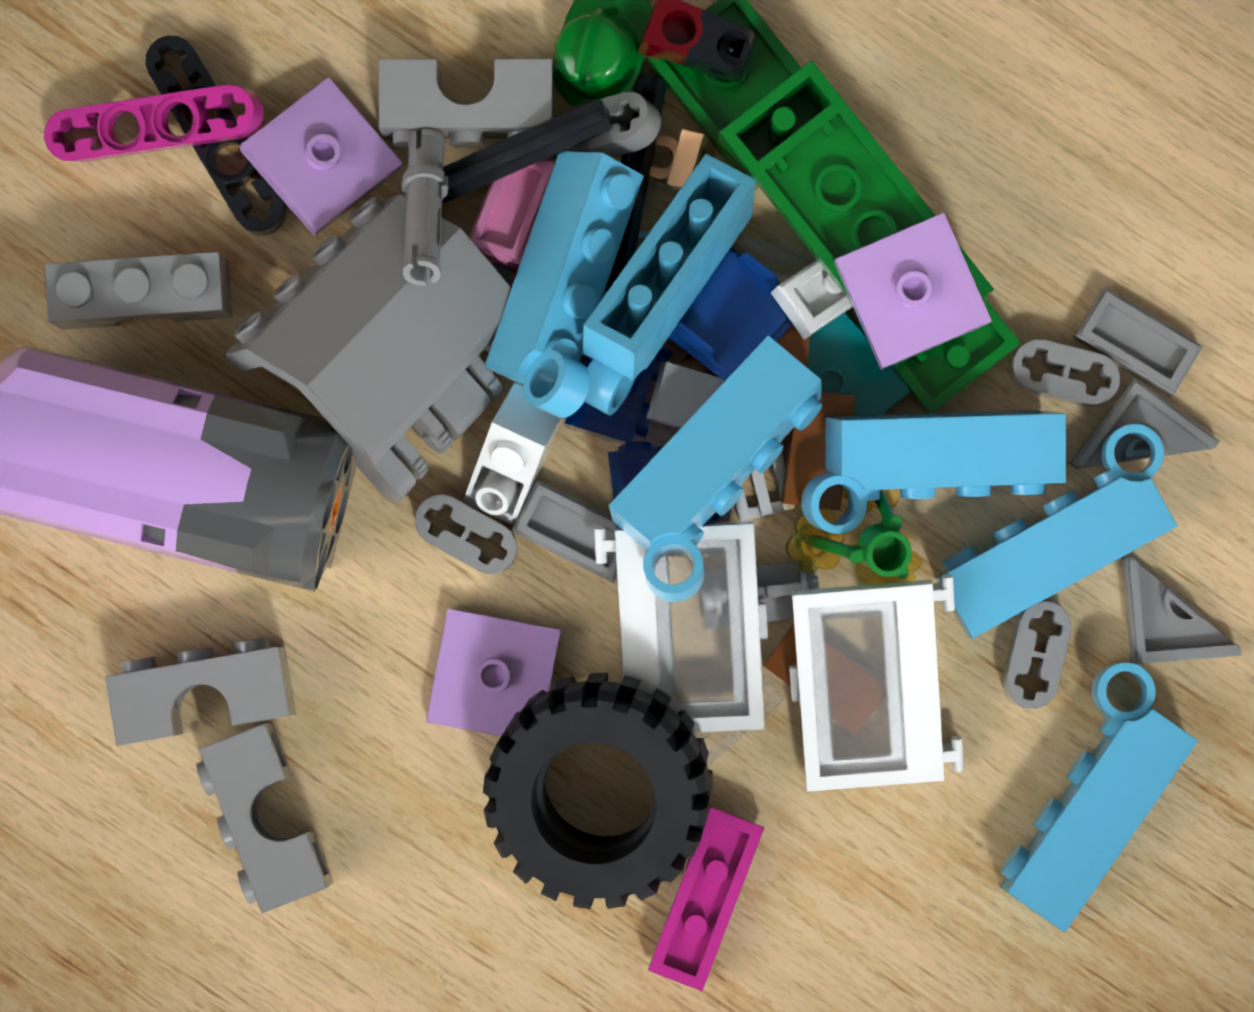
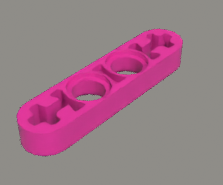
(153, 127)

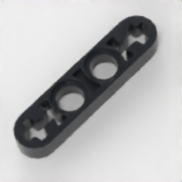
(167, 83)

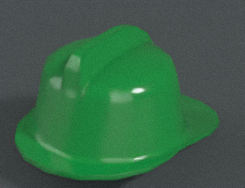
(599, 49)

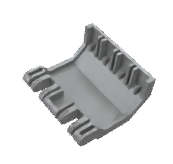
(383, 349)

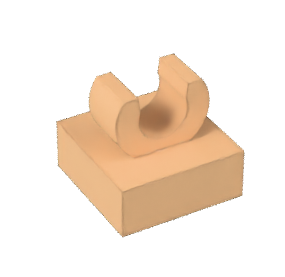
(687, 155)

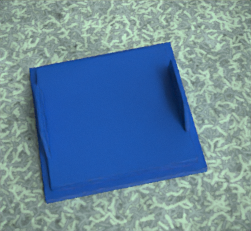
(732, 315)

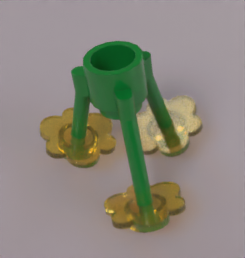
(880, 551)

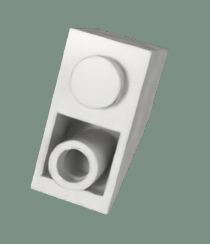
(511, 457)

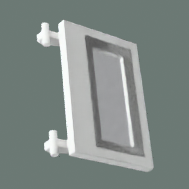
(701, 647)
(871, 684)

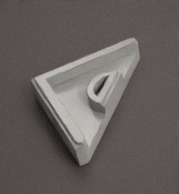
(1143, 406)
(1164, 624)

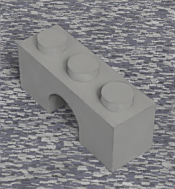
(414, 101)
(138, 287)
(149, 699)
(274, 866)

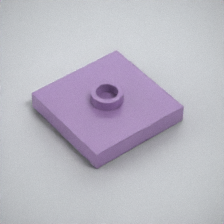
(321, 156)
(912, 291)
(489, 670)

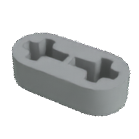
(619, 140)
(1068, 359)
(473, 522)
(1050, 658)

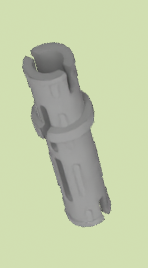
(424, 191)

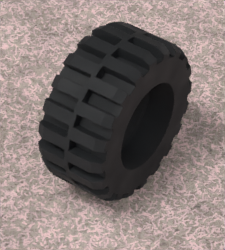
(584, 862)

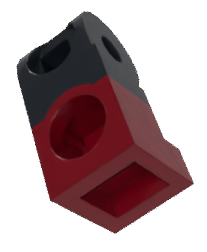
(697, 40)

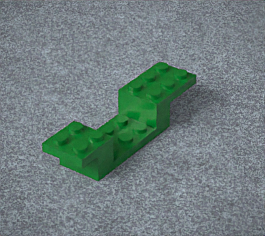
(825, 181)

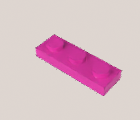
(706, 899)

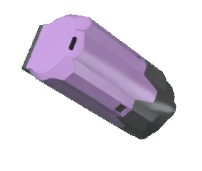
(171, 468)

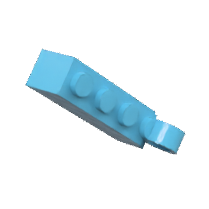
(664, 278)
(563, 279)
(936, 452)
(712, 457)
(1065, 544)
(1101, 807)

